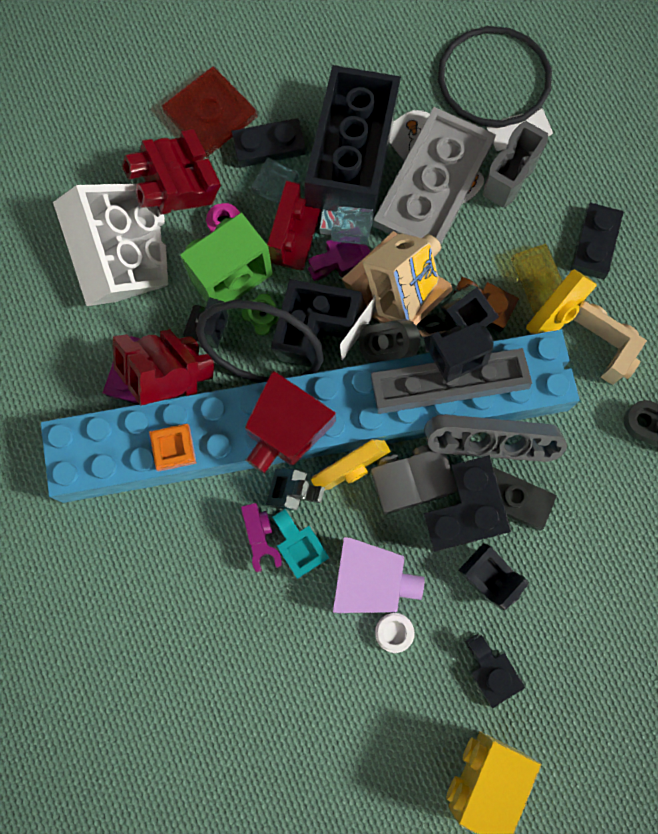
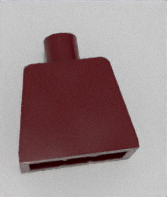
(285, 423)

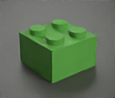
(228, 260)

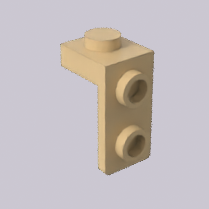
(619, 335)

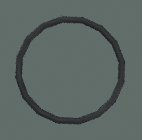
(496, 30)
(265, 308)

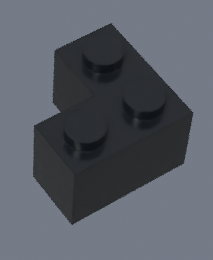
(323, 310)
(481, 510)

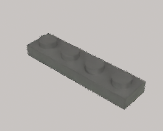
(425, 385)

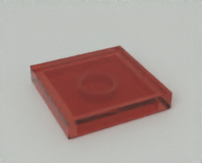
(211, 109)

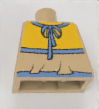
(402, 275)

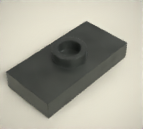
(524, 500)

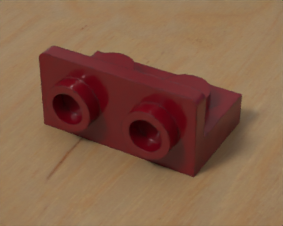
(292, 229)

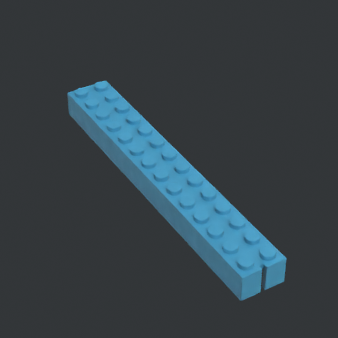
(114, 451)

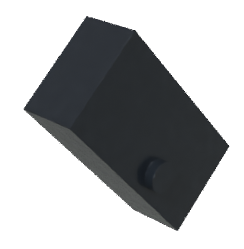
(352, 139)

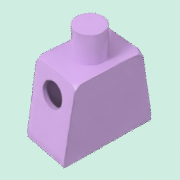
(372, 580)

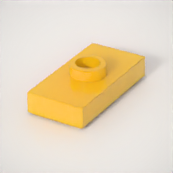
(562, 304)
(352, 465)

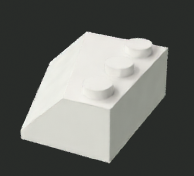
(112, 242)

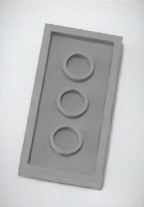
(435, 177)

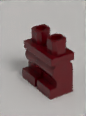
(173, 173)
(160, 366)

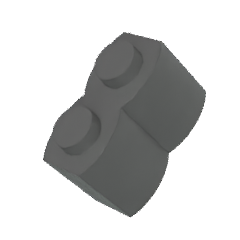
(515, 164)
(412, 480)

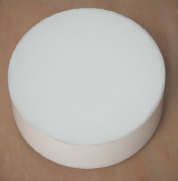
(394, 632)

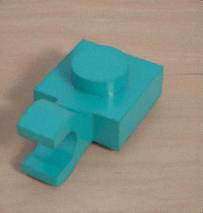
(301, 547)

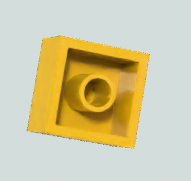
(492, 786)

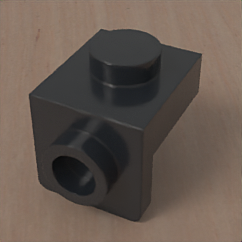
(493, 577)

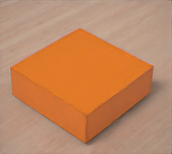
(172, 447)

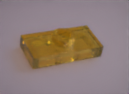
(537, 274)

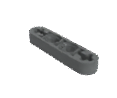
(538, 440)

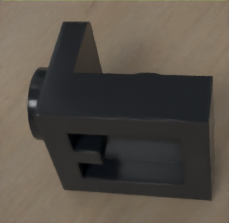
(214, 325)

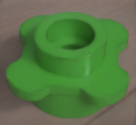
(261, 324)

